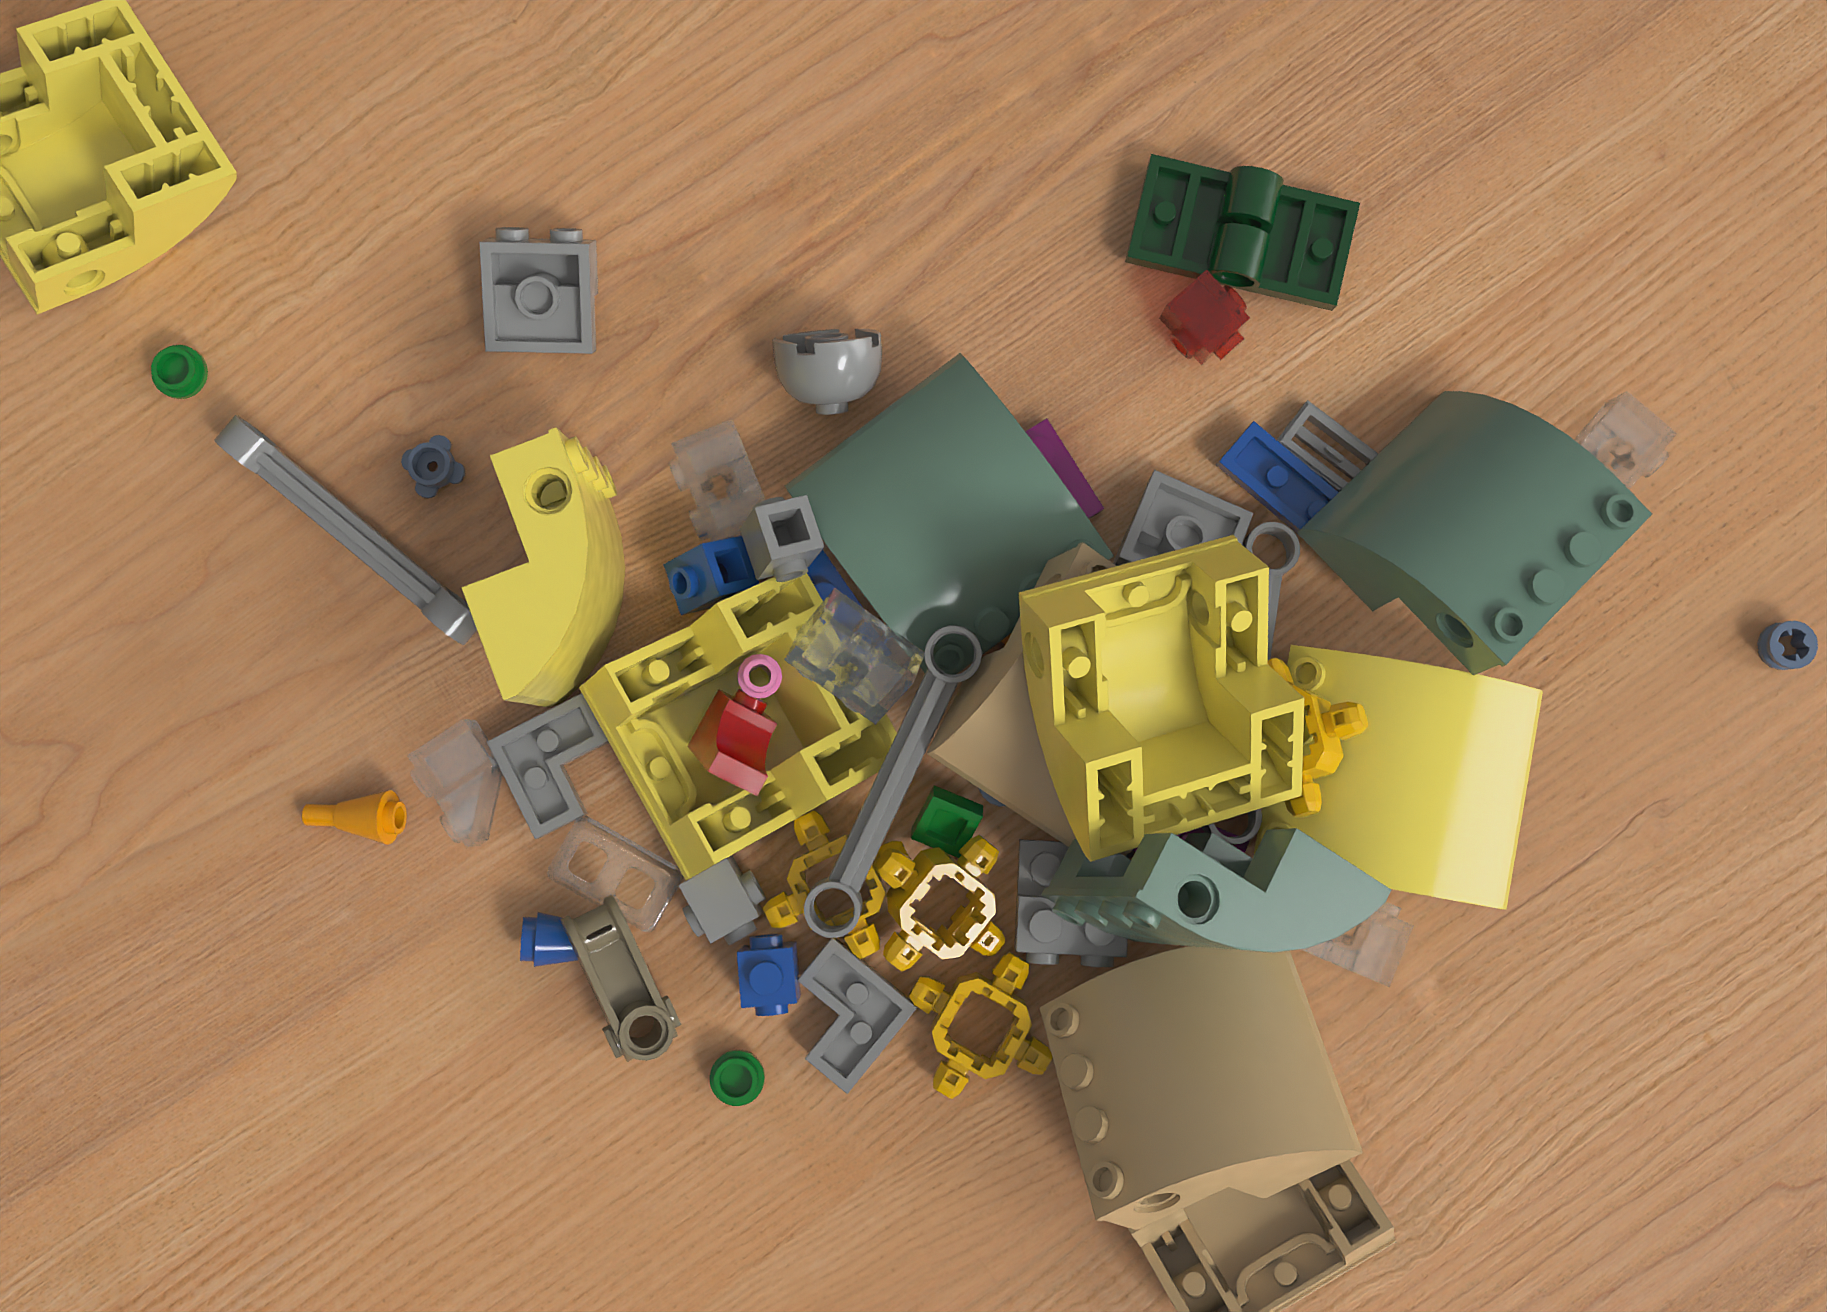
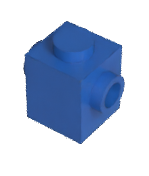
(710, 574)
(768, 974)

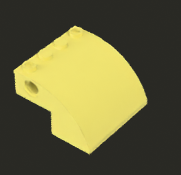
(97, 155)
(558, 611)
(661, 692)
(1160, 695)
(1432, 782)

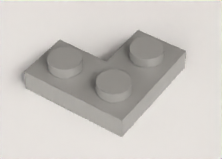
(534, 762)
(867, 1009)

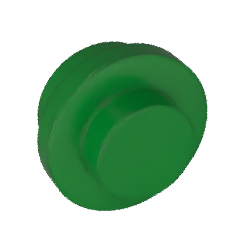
(179, 371)
(737, 1077)

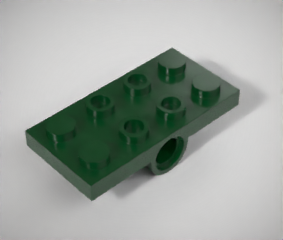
(1243, 231)

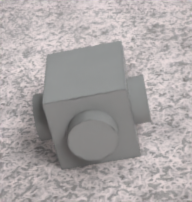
(781, 538)
(723, 902)

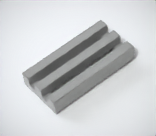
(1335, 431)

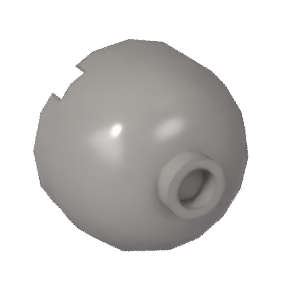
(828, 366)

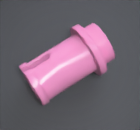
(767, 664)

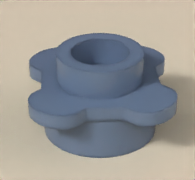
(418, 461)

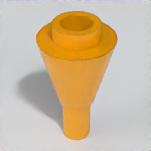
(372, 816)

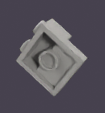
(539, 291)
(1178, 517)
(1043, 932)

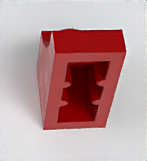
(735, 740)

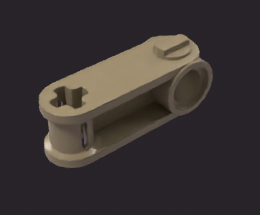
(621, 981)

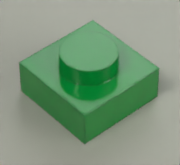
(946, 821)

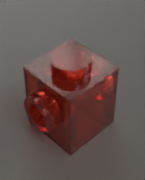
(1206, 319)

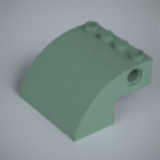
(944, 513)
(1476, 524)
(1216, 894)

